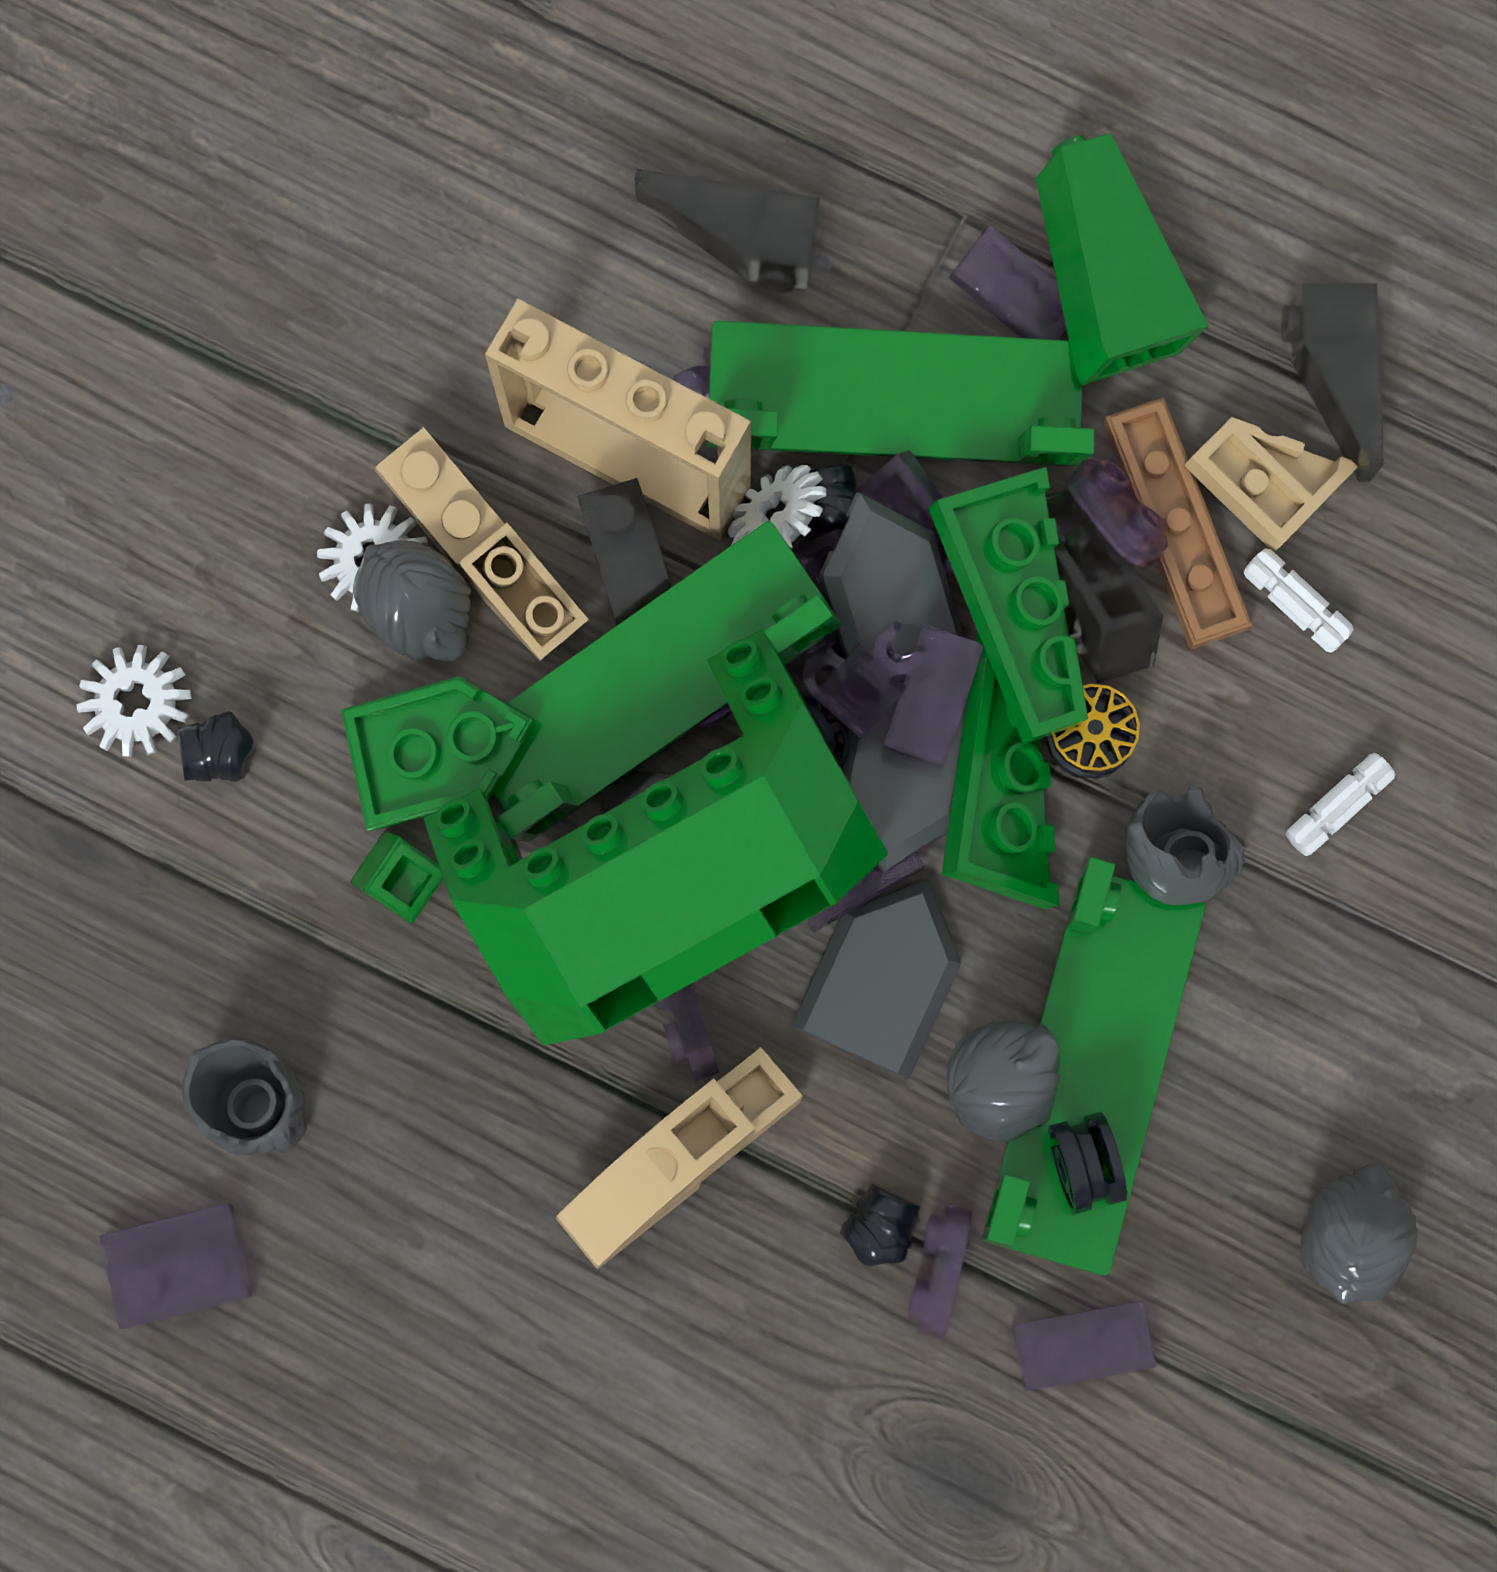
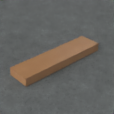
(1194, 561)

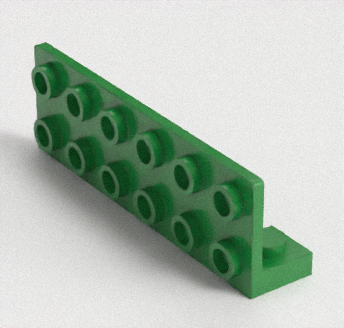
(901, 393)
(653, 678)
(1113, 1025)

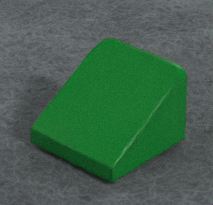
(398, 876)

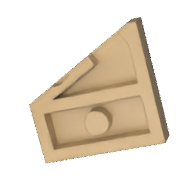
(1266, 478)

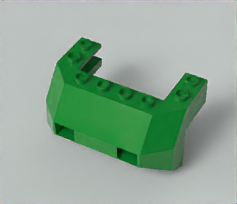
(669, 876)

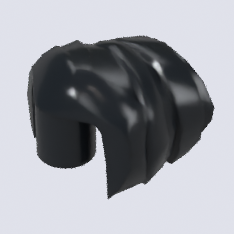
(840, 491)
(215, 749)
(881, 1227)

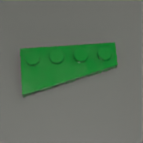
(1011, 583)

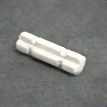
(1298, 600)
(1340, 804)

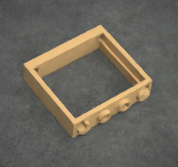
(620, 418)

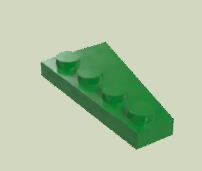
(998, 805)

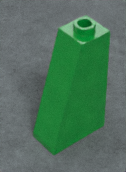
(1111, 263)

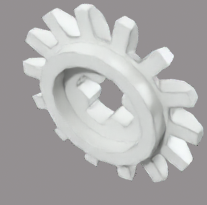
(792, 487)
(351, 544)
(143, 723)

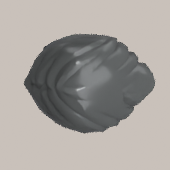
(414, 600)
(1181, 848)
(1004, 1079)
(244, 1097)
(1359, 1235)

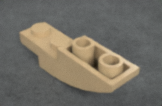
(480, 544)
(677, 1157)

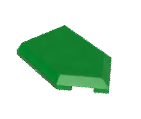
(429, 748)

